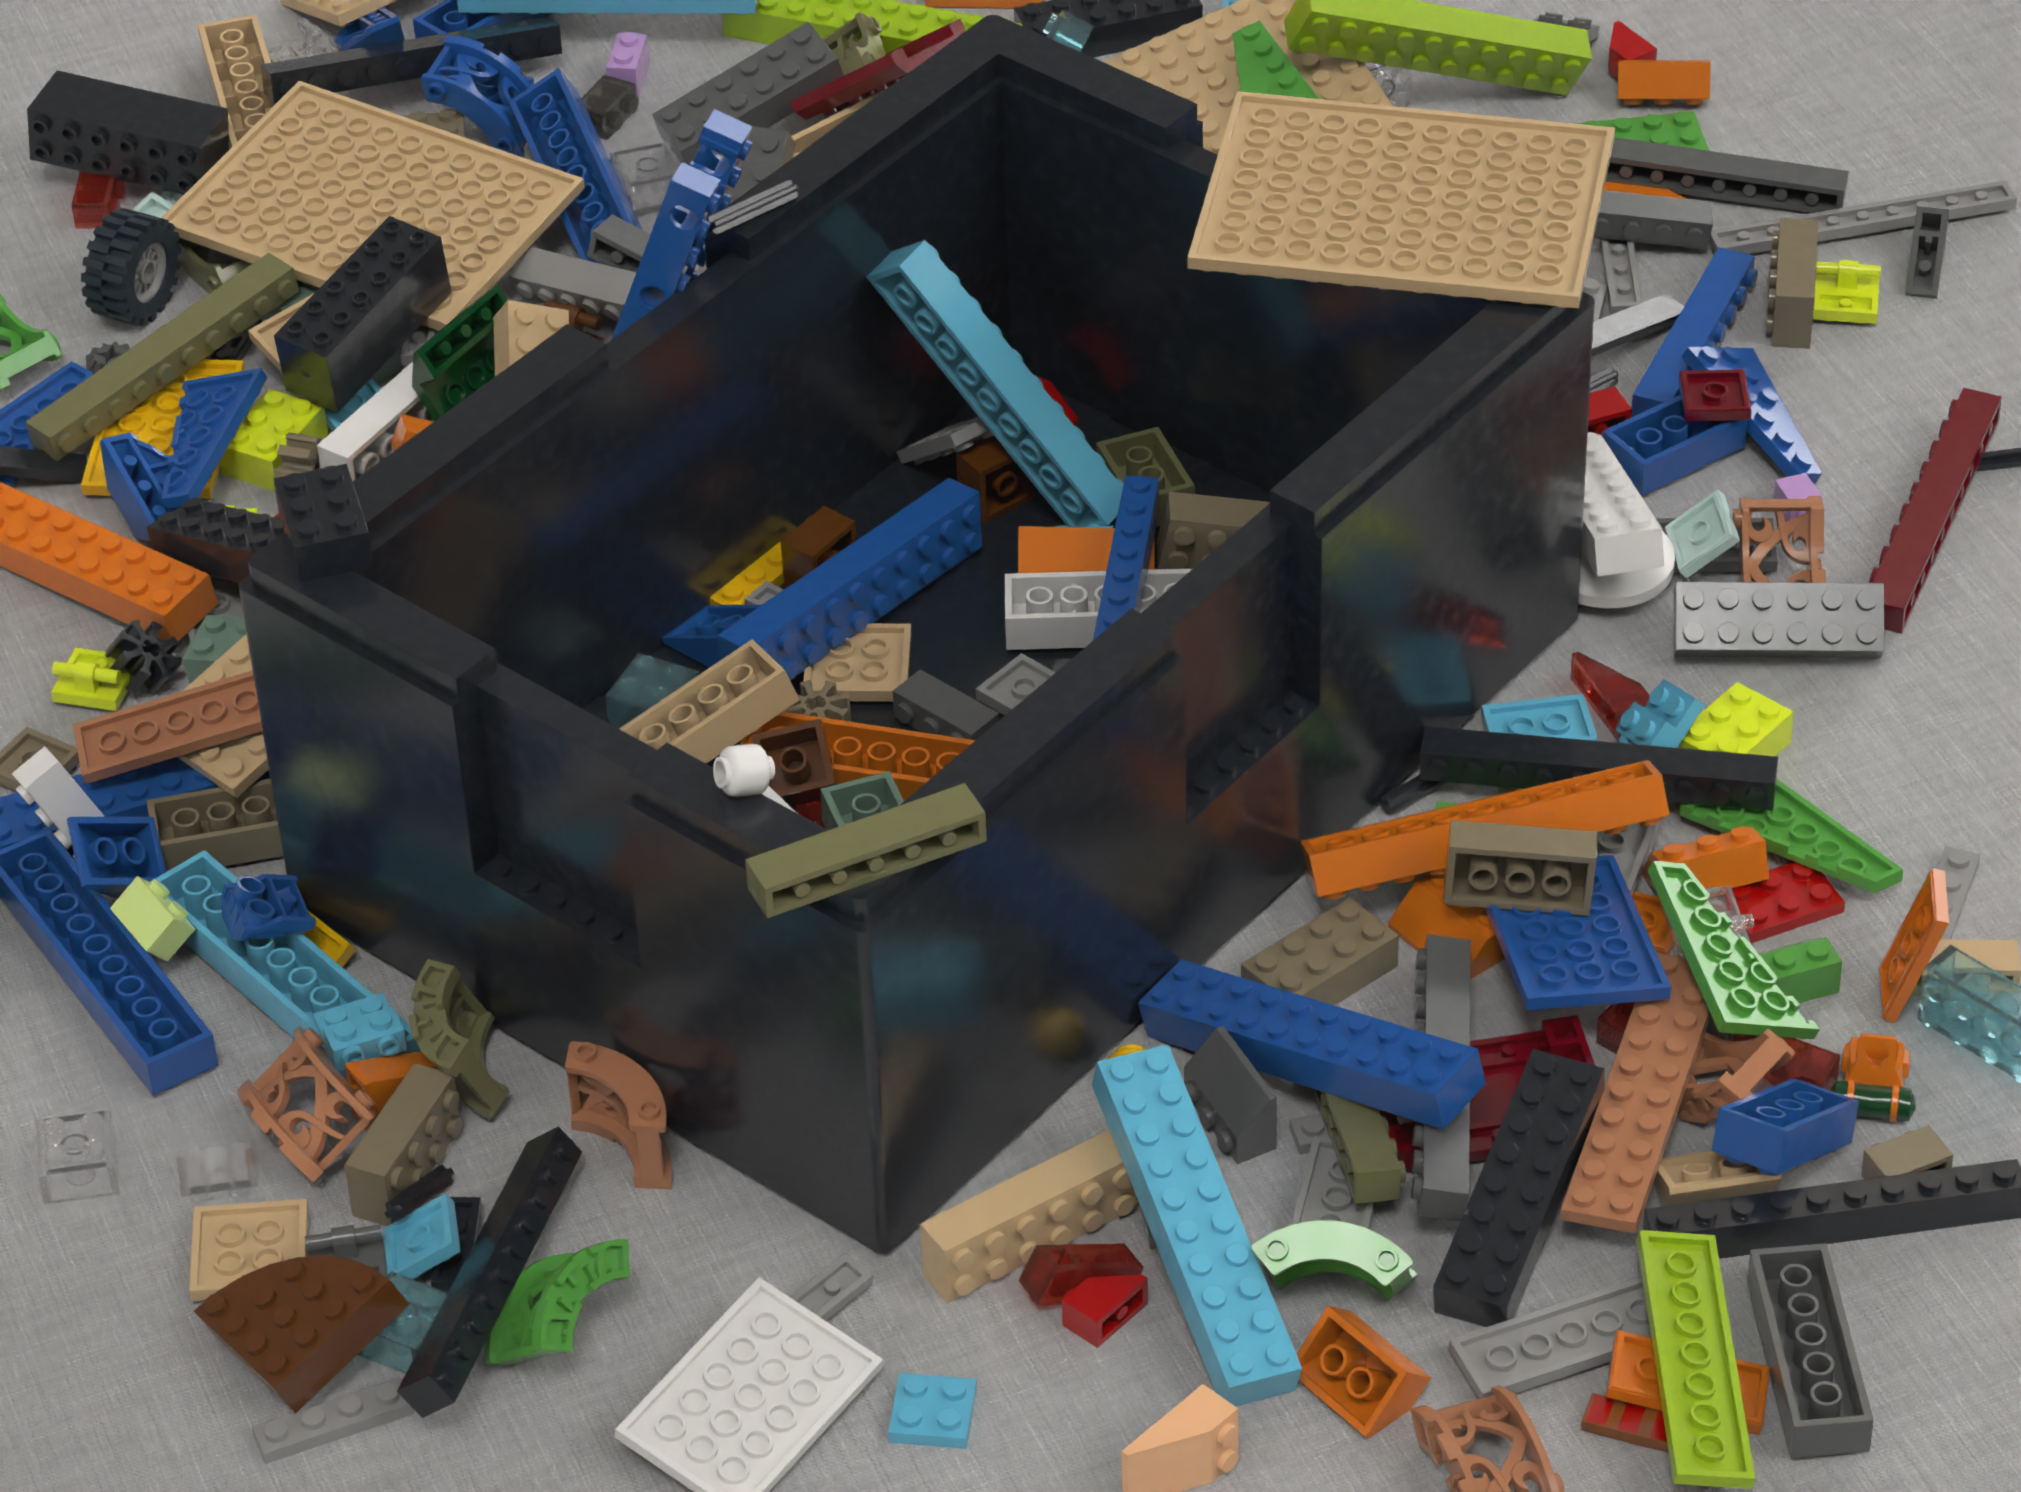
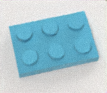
(1545, 717)

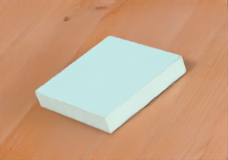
(1702, 533)

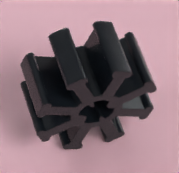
(144, 656)

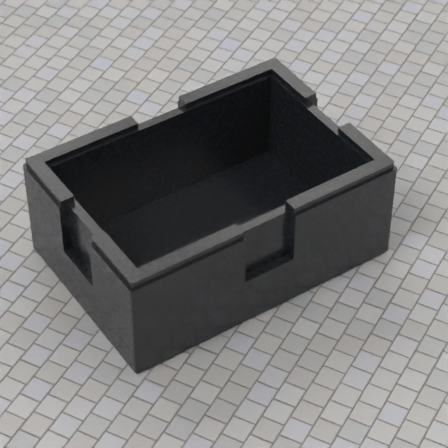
(875, 1048)

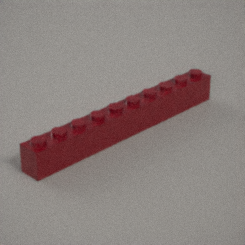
(1934, 503)

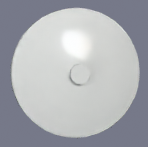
(1628, 587)

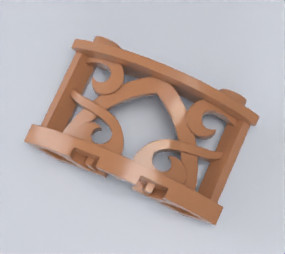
(1805, 527)
(1745, 1059)
(292, 1065)
(622, 1107)
(1493, 1414)

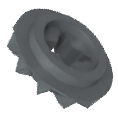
(99, 356)

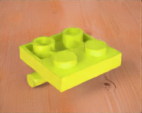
(1846, 292)
(89, 681)

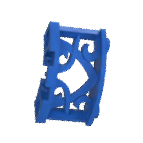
(471, 63)

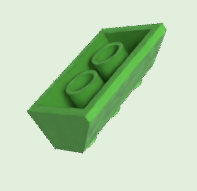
(1806, 968)

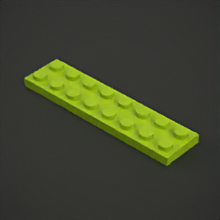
(1695, 1360)

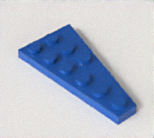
(15, 414)
(1770, 420)
(205, 428)

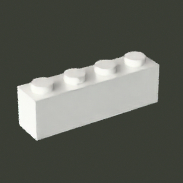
(55, 792)

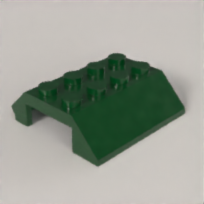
(458, 356)

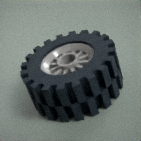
(131, 266)

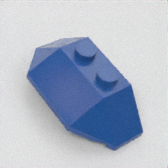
(370, 30)
(135, 480)

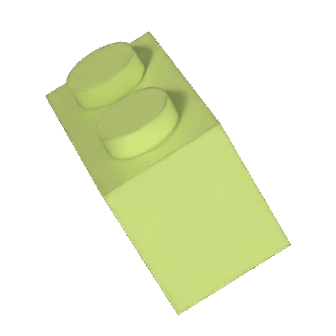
(153, 917)

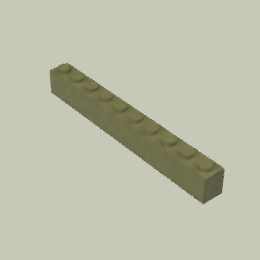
(162, 357)

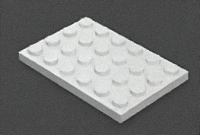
(749, 1395)

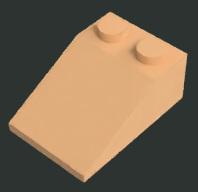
(1184, 1447)

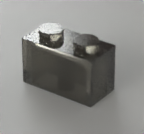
(610, 104)

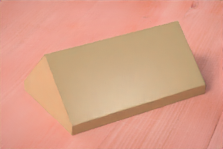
(1708, 1177)

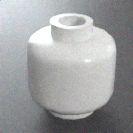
(743, 770)

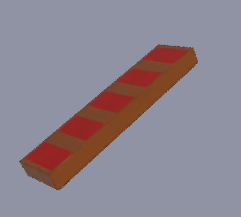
(1625, 1422)

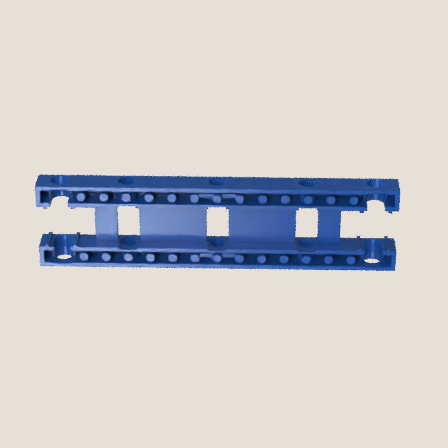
(681, 226)

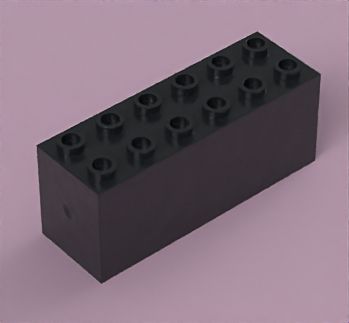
(125, 132)
(363, 314)

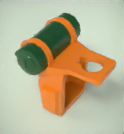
(1875, 1077)

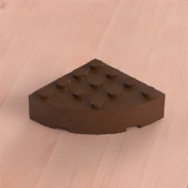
(302, 1320)

